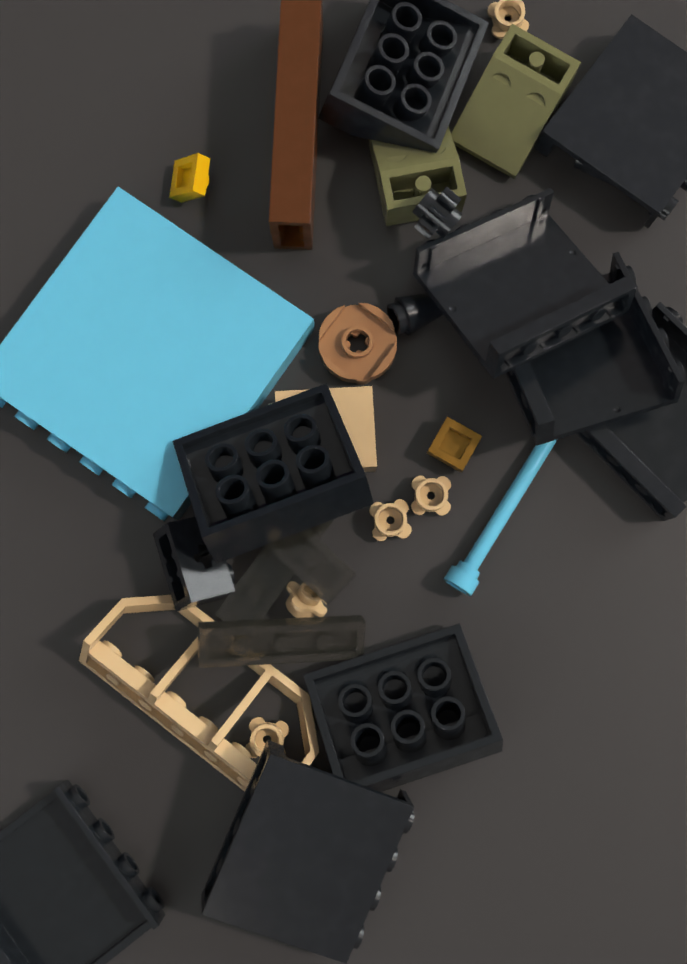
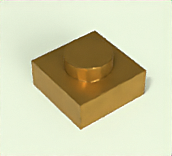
(454, 444)

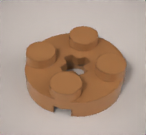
(353, 320)

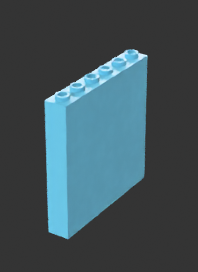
(144, 346)

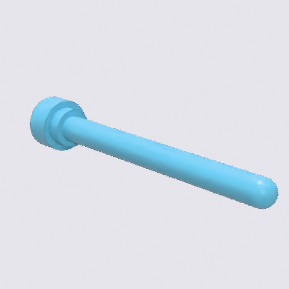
(465, 574)

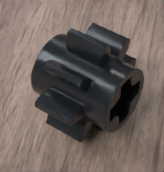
(437, 213)

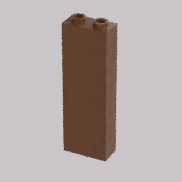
(296, 124)

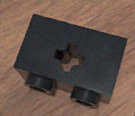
(191, 582)

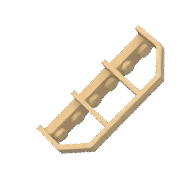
(170, 709)

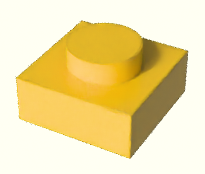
(190, 178)

